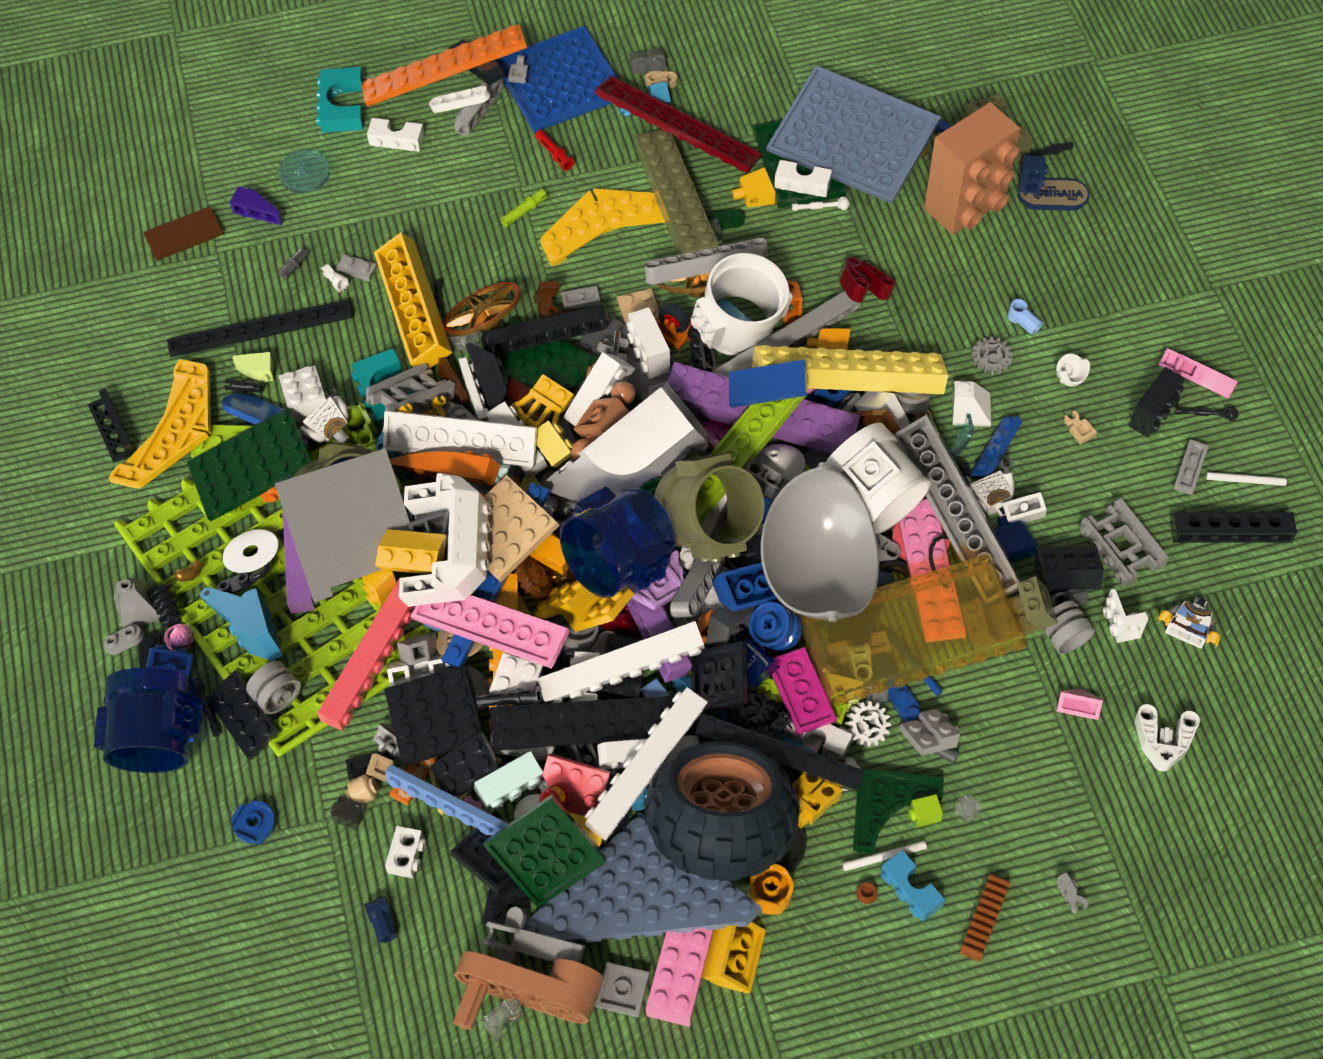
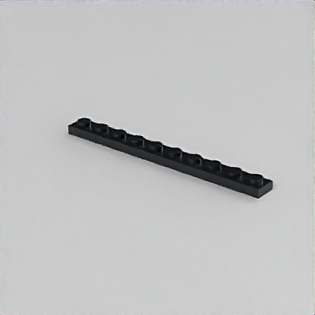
(259, 328)

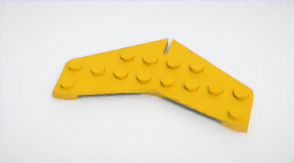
(592, 218)
(179, 430)

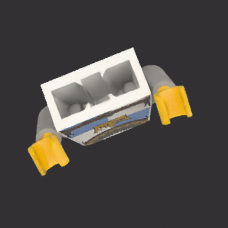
(1191, 623)

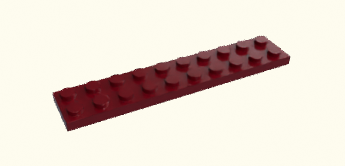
(678, 124)

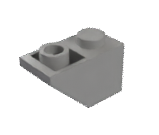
(418, 648)

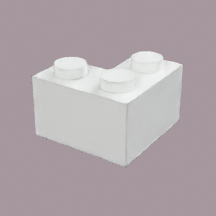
(880, 401)

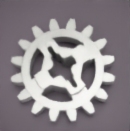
(875, 719)

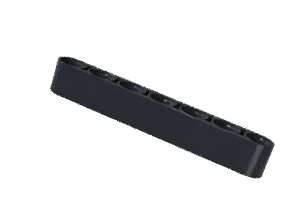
(545, 330)

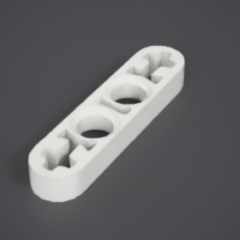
(459, 99)

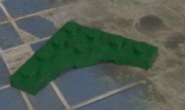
(882, 796)

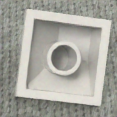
(973, 400)

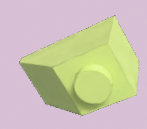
(255, 366)

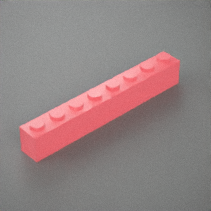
(366, 661)

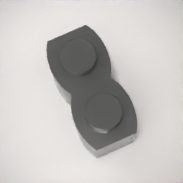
(650, 60)

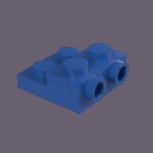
(172, 660)

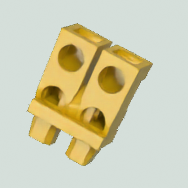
(814, 798)

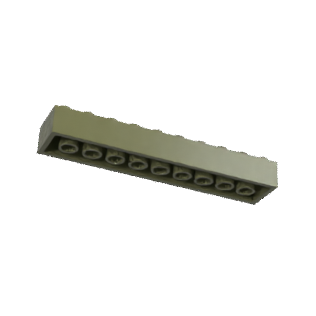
(674, 192)

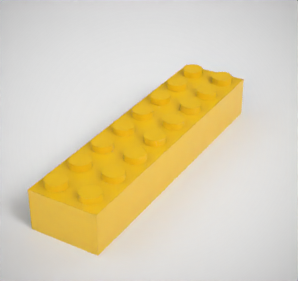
(412, 301)

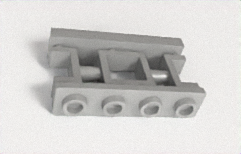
(417, 379)
(1135, 534)

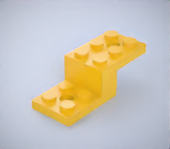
(581, 606)

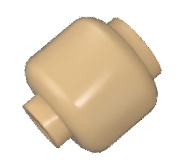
(362, 789)

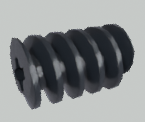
(165, 605)

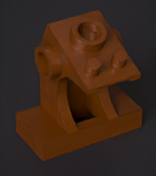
(544, 297)

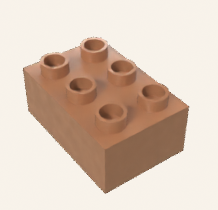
(972, 168)

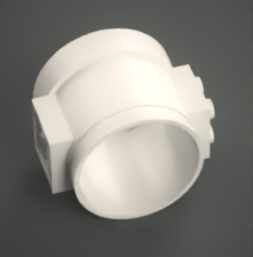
(748, 278)
(881, 475)

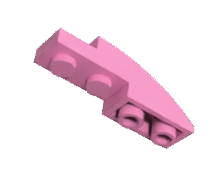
(1198, 373)

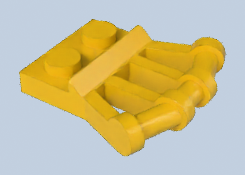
(546, 393)

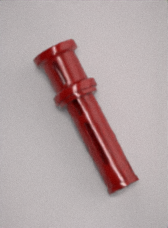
(558, 154)

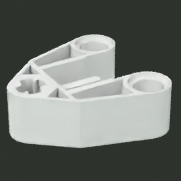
(1156, 751)

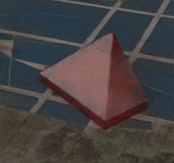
(515, 392)

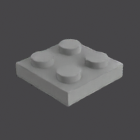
(622, 989)

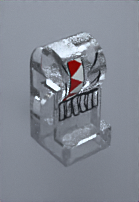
(501, 1016)

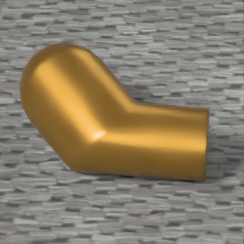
(189, 574)
(555, 576)

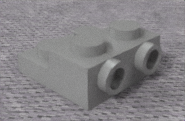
(931, 732)

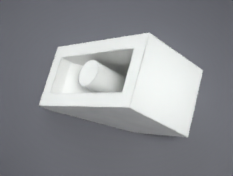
(1025, 508)

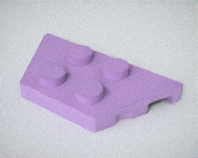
(664, 590)

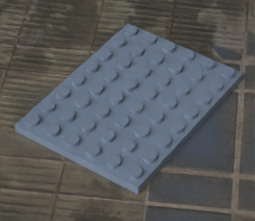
(855, 132)

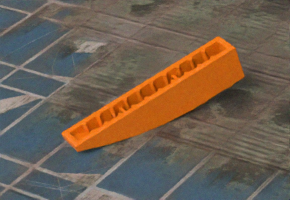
(468, 466)

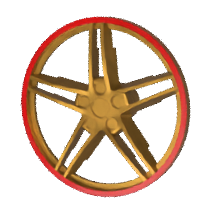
(484, 313)

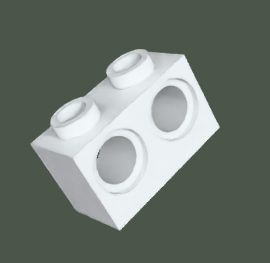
(400, 852)

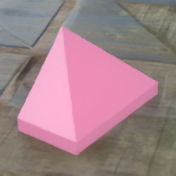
(1079, 703)

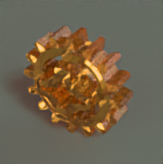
(533, 578)

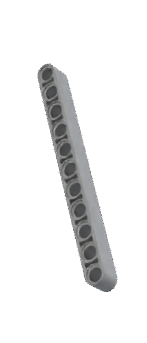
(797, 331)

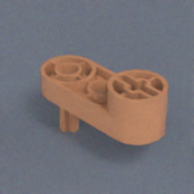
(565, 993)

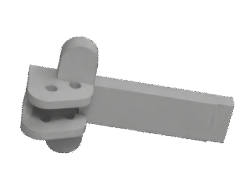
(530, 942)

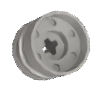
(1071, 629)

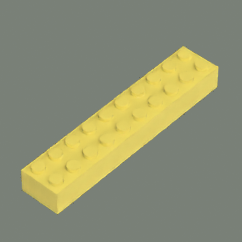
(862, 369)

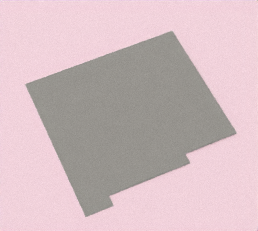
(341, 518)

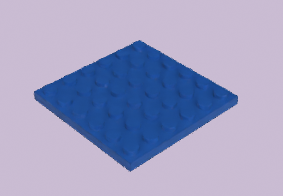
(559, 78)

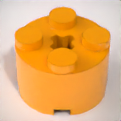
(772, 901)

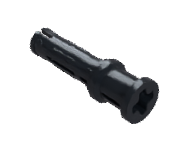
(518, 697)

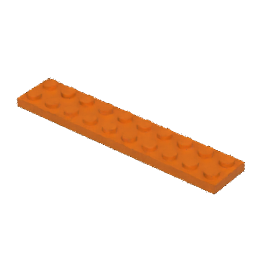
(443, 65)

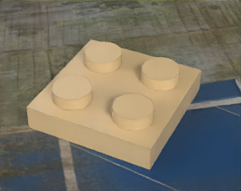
(637, 301)

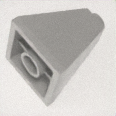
(134, 603)

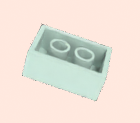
(508, 782)

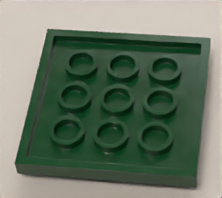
(545, 851)

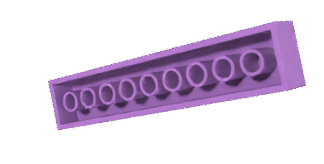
(808, 425)

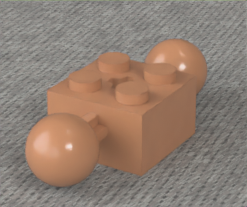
(602, 415)

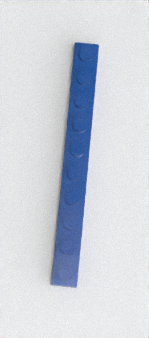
(488, 590)

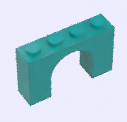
(332, 83)
(372, 371)

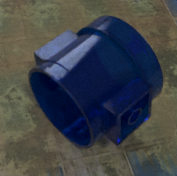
(617, 541)
(148, 720)

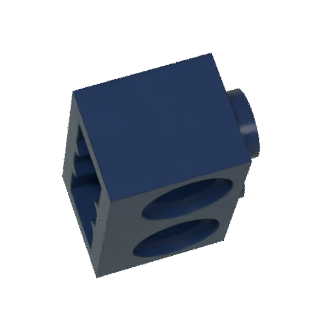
(1032, 174)

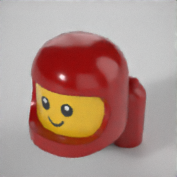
(559, 791)

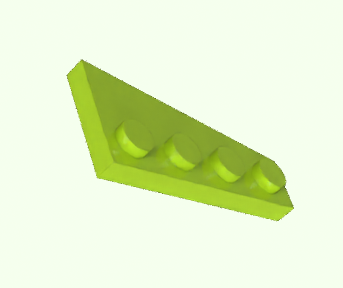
(218, 435)

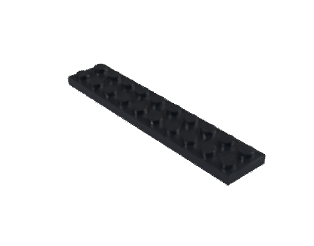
(577, 722)

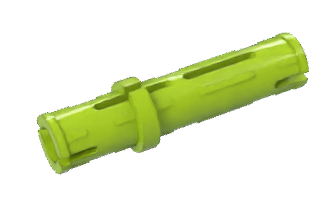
(529, 203)

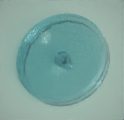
(304, 171)

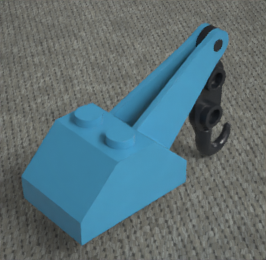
(247, 614)

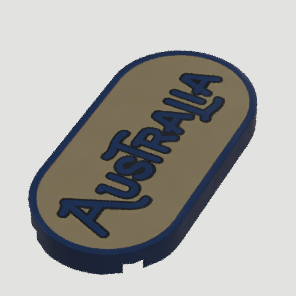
(1057, 195)

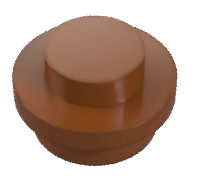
(867, 893)

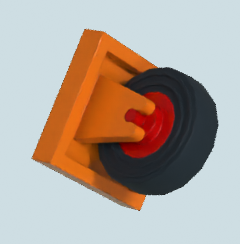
(674, 325)

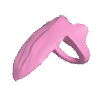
(180, 637)

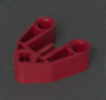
(859, 277)

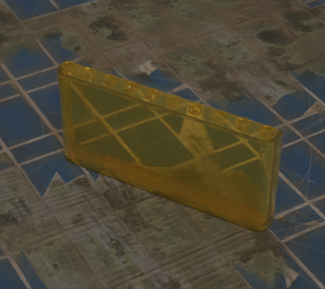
(915, 631)

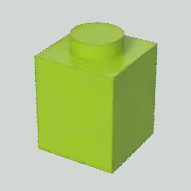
(925, 811)

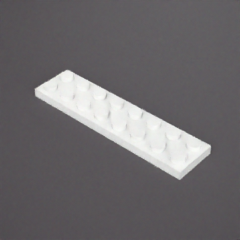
(432, 433)

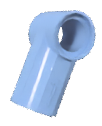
(1020, 314)

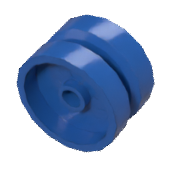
(775, 626)

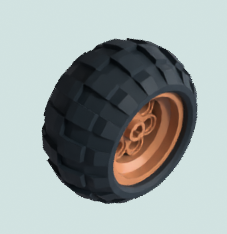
(722, 811)

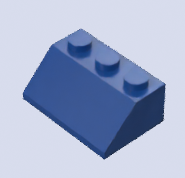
(743, 588)

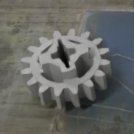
(992, 355)

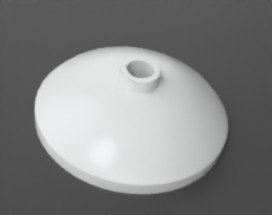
(783, 459)

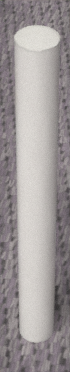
(1246, 478)
(882, 856)

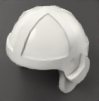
(1072, 369)

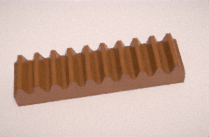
(984, 917)

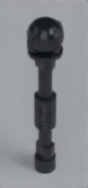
(438, 298)
(1230, 414)
(207, 709)

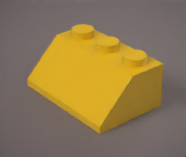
(410, 551)
(734, 957)

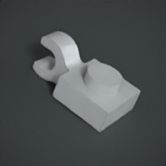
(518, 71)
(1069, 891)

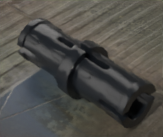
(244, 385)

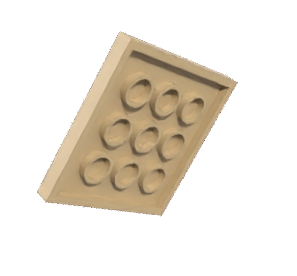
(515, 527)

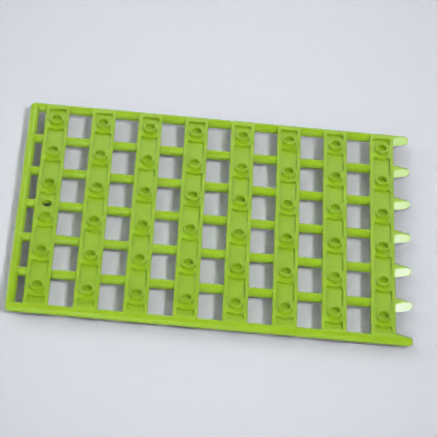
(293, 634)

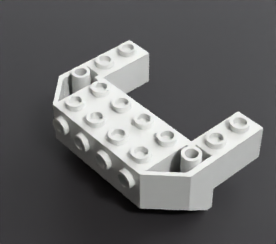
(467, 541)

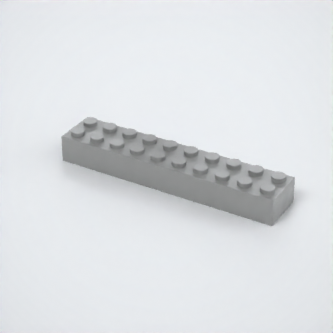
(954, 500)

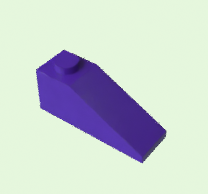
(252, 205)

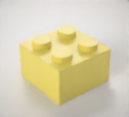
(553, 444)

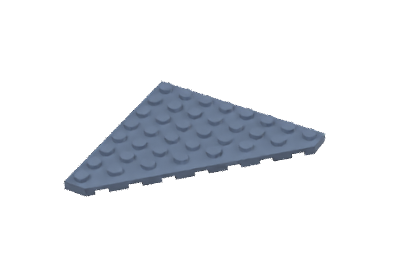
(640, 895)

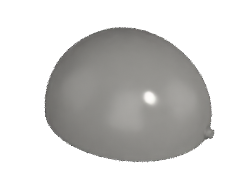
(820, 546)

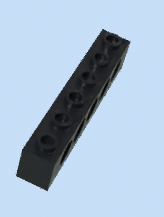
(1223, 532)

